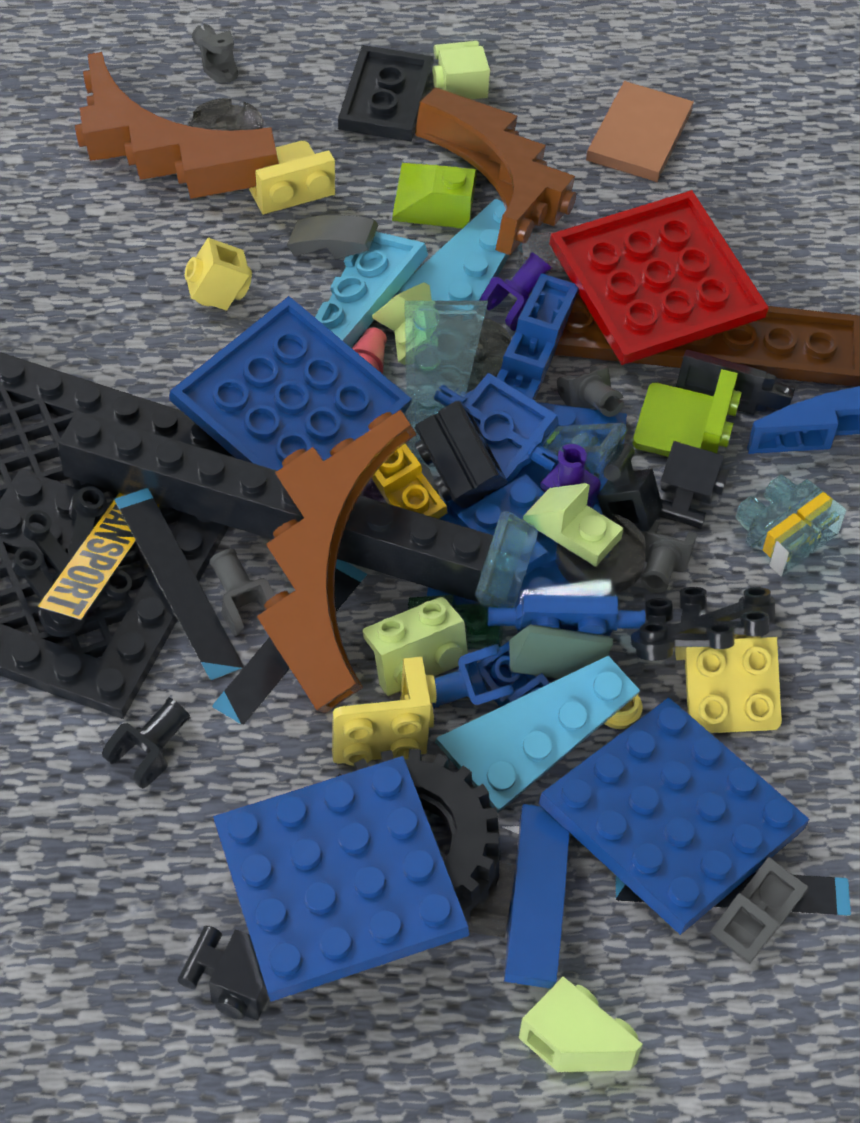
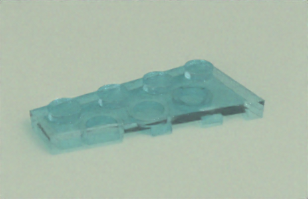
(438, 352)

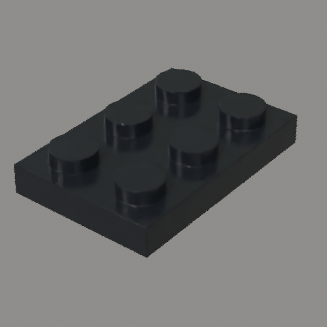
(385, 93)

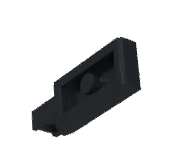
(758, 389)

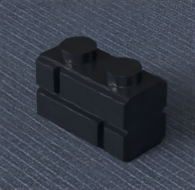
(460, 455)

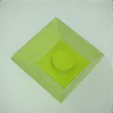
(435, 195)

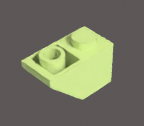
(577, 1034)

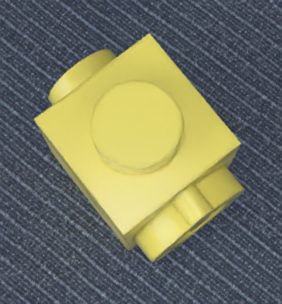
(218, 274)

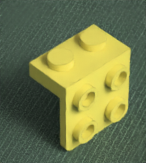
(296, 179)
(734, 686)
(391, 725)

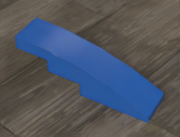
(537, 334)
(808, 423)
(537, 900)

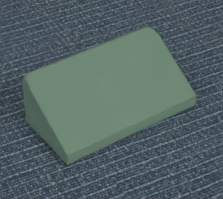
(555, 651)

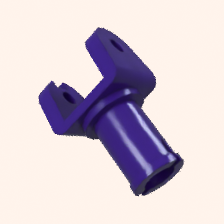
(520, 286)
(572, 471)

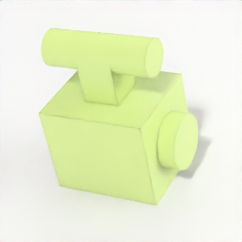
(462, 69)

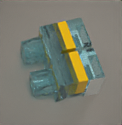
(793, 525)

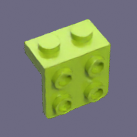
(687, 417)

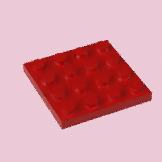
(657, 276)

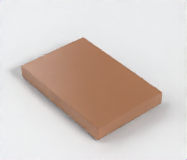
(640, 131)

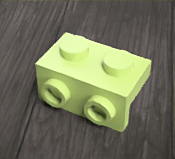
(424, 631)

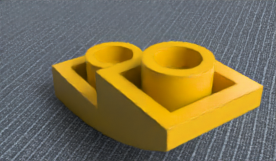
(406, 487)

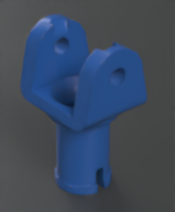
(468, 681)

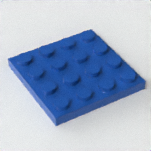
(286, 390)
(673, 814)
(339, 878)

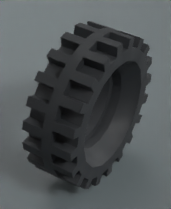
(470, 819)

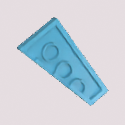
(466, 261)
(369, 284)
(533, 733)

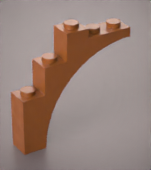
(201, 157)
(510, 162)
(325, 492)

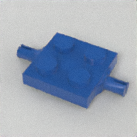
(509, 422)
(575, 613)

